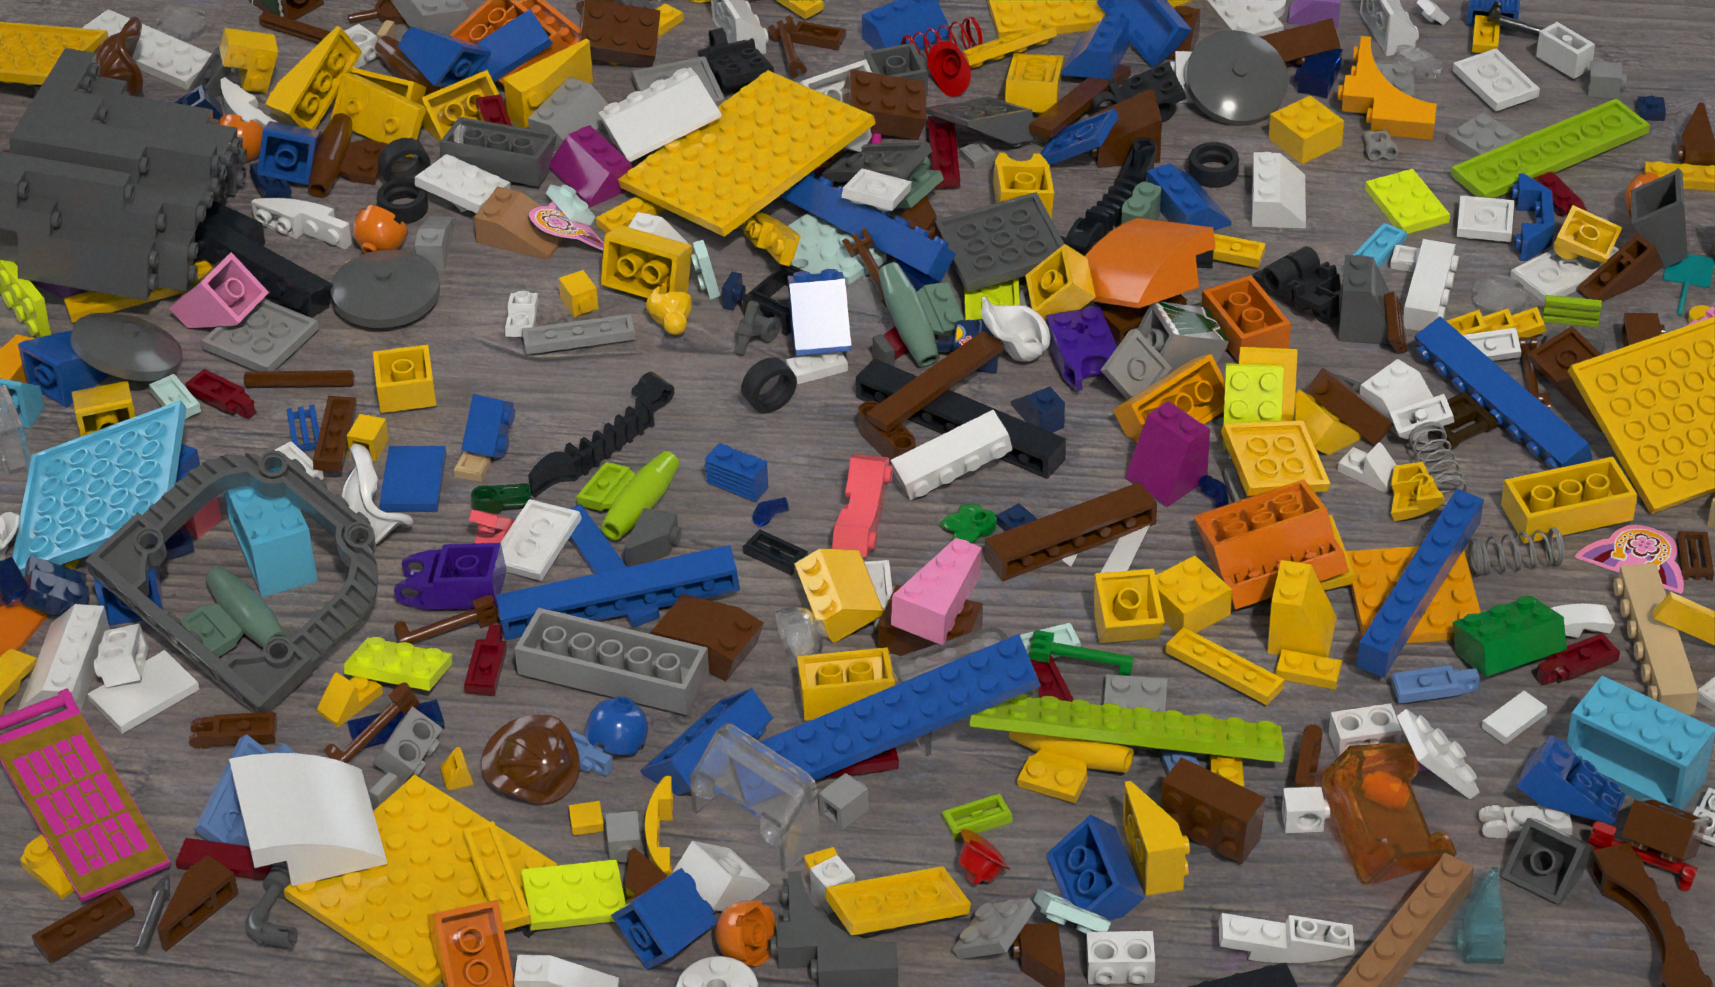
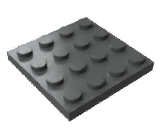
(999, 240)

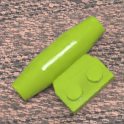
(627, 493)

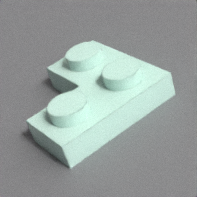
(702, 264)
(1061, 909)

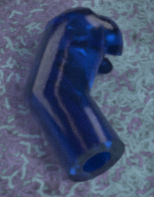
(1215, 490)
(766, 510)

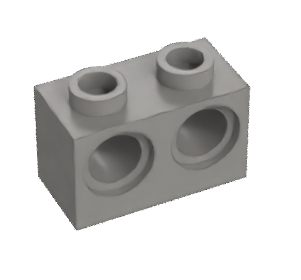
(406, 744)

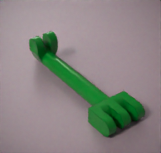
(1043, 646)

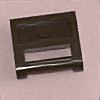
(1465, 410)

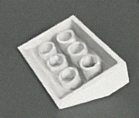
(659, 114)

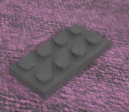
(887, 159)

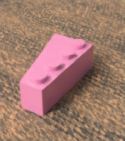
(937, 592)

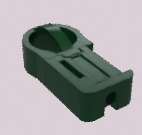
(501, 497)

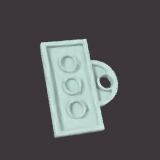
(823, 249)

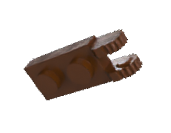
(229, 728)
(1308, 756)

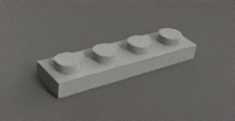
(578, 334)

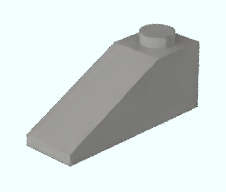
(435, 239)

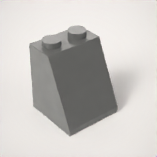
(1660, 216)
(1363, 302)

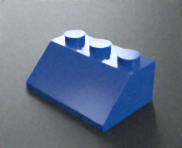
(889, 23)
(1099, 49)
(1185, 199)
(1096, 870)

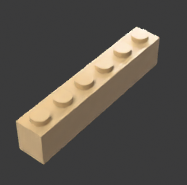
(1655, 643)

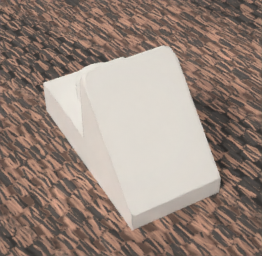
(1410, 416)
(1369, 468)

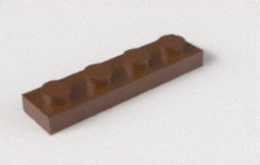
(333, 433)

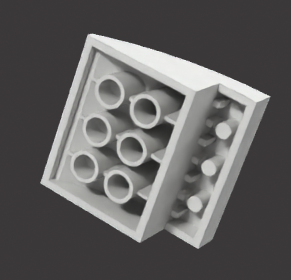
(307, 814)

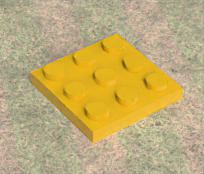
(1274, 455)

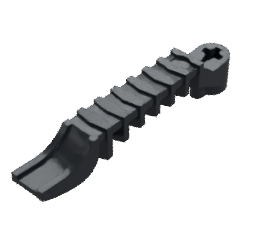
(1101, 218)
(565, 466)

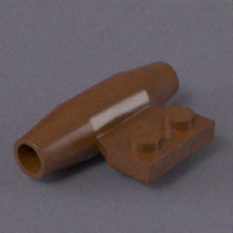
(401, 64)
(340, 156)

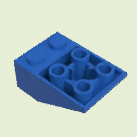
(1569, 784)

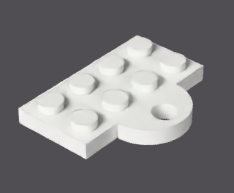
(1250, 16)

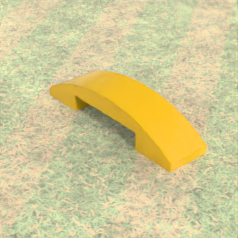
(659, 809)

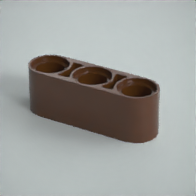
(886, 444)

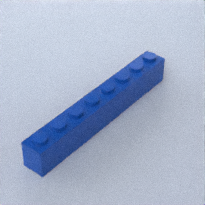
(889, 235)
(1501, 396)
(1419, 583)
(623, 589)

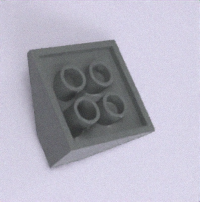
(989, 117)

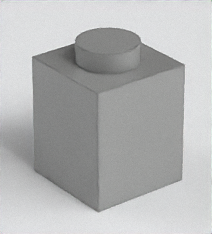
(1606, 79)
(843, 801)
(622, 834)

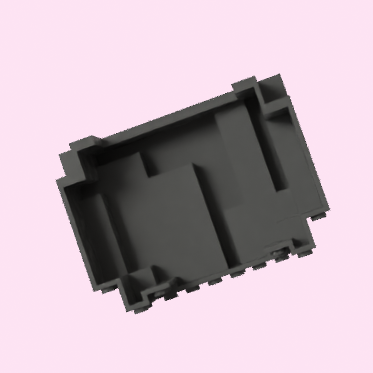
(111, 184)

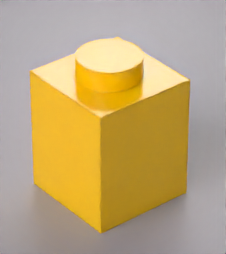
(578, 293)
(370, 433)

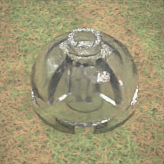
(800, 632)

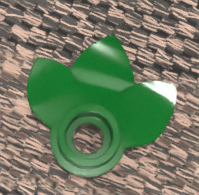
(970, 522)

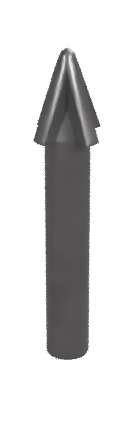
(161, 893)

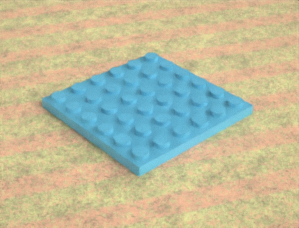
(96, 485)

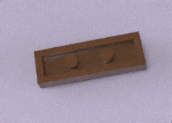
(83, 925)

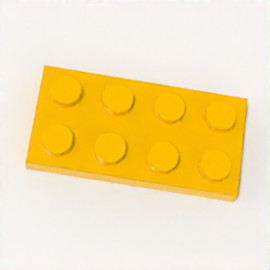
(897, 900)

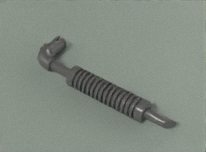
(256, 923)

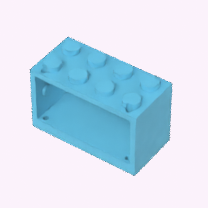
(271, 539)
(1641, 743)

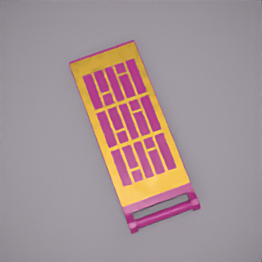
(78, 798)

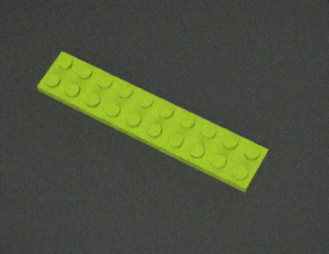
(1135, 727)

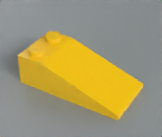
(1034, 81)
(314, 82)
(536, 83)

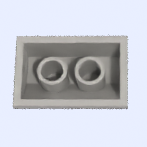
(569, 109)

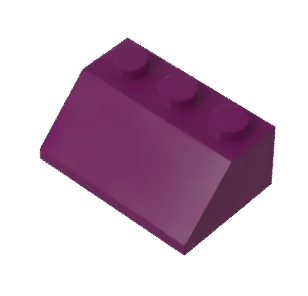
(590, 166)

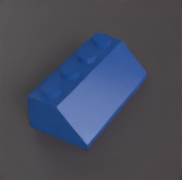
(682, 755)

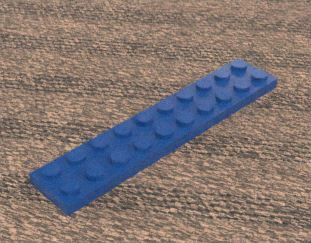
(908, 709)

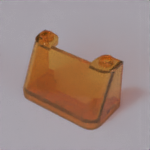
(1380, 814)

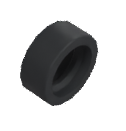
(396, 150)
(1217, 153)
(400, 189)
(759, 375)

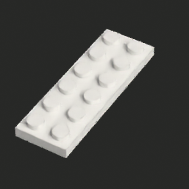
(158, 52)

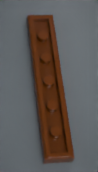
(1074, 104)
(934, 382)

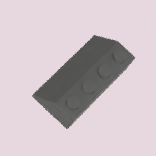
(501, 149)

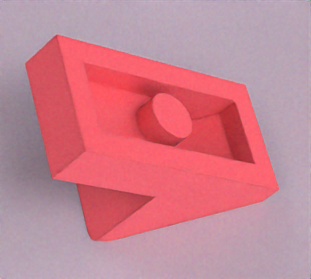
(491, 526)

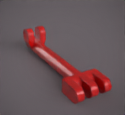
(1603, 836)

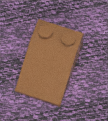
(507, 225)

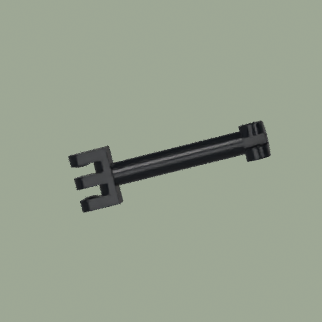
(1495, 17)

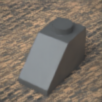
(652, 537)

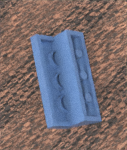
(222, 815)

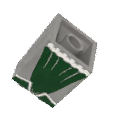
(1182, 332)

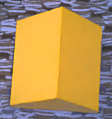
(456, 771)

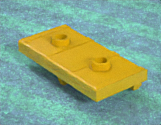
(377, 111)

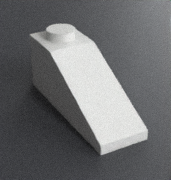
(556, 972)

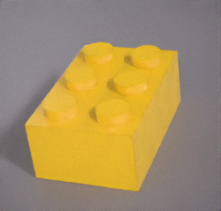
(642, 261)

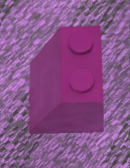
(1170, 454)

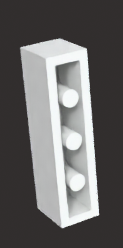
(1430, 284)
(951, 455)

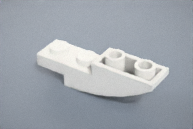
(242, 103)
(299, 217)
(1289, 942)

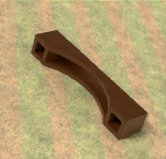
(1622, 879)

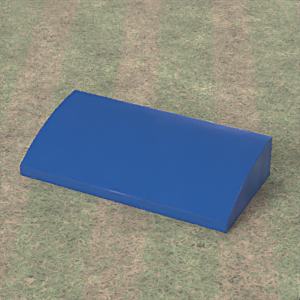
(1153, 26)

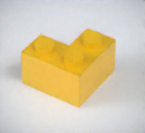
(252, 53)

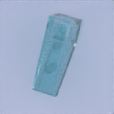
(1483, 925)

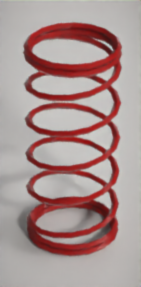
(967, 32)

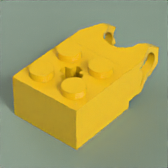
(1021, 178)

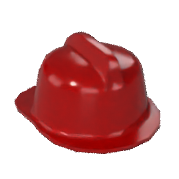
(949, 68)
(980, 858)

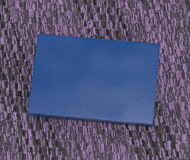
(514, 45)
(1079, 137)
(413, 479)

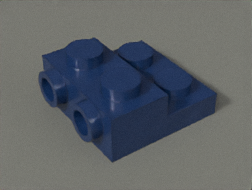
(53, 587)

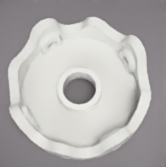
(717, 972)

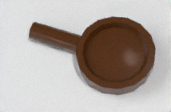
(383, 10)

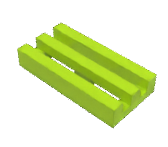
(1571, 314)
(979, 820)

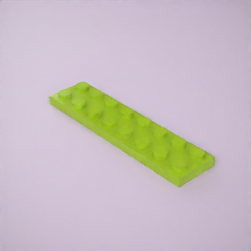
(1551, 149)

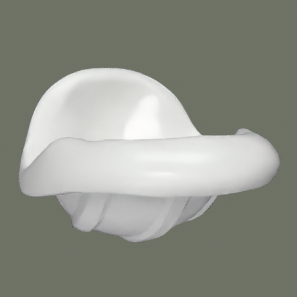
(360, 491)

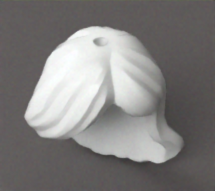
(1018, 328)

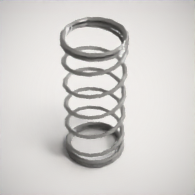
(1441, 441)
(1548, 547)

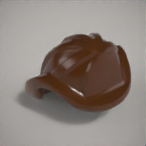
(116, 56)
(532, 759)

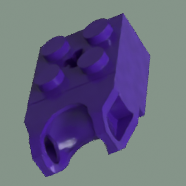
(1080, 344)
(453, 576)

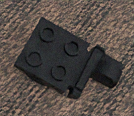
(734, 62)
(1160, 79)
(1304, 281)

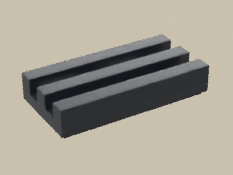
(772, 554)

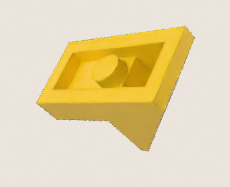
(347, 697)

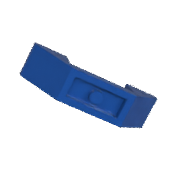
(1533, 197)

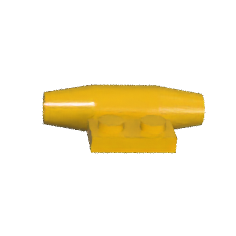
(1062, 763)

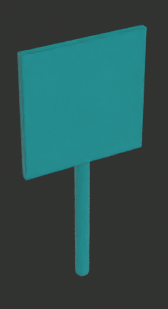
(1692, 271)

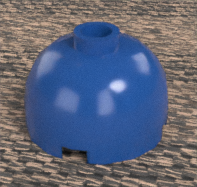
(617, 725)

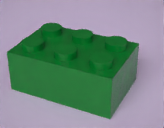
(1509, 635)

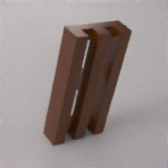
(818, 35)
(1395, 322)
(1695, 570)

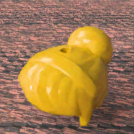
(670, 310)

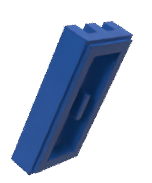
(302, 414)

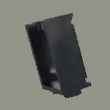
(768, 288)

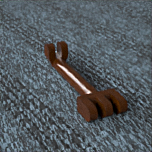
(782, 33)
(861, 248)
(1529, 371)
(483, 612)
(402, 701)

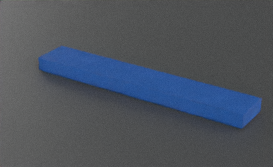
(602, 557)

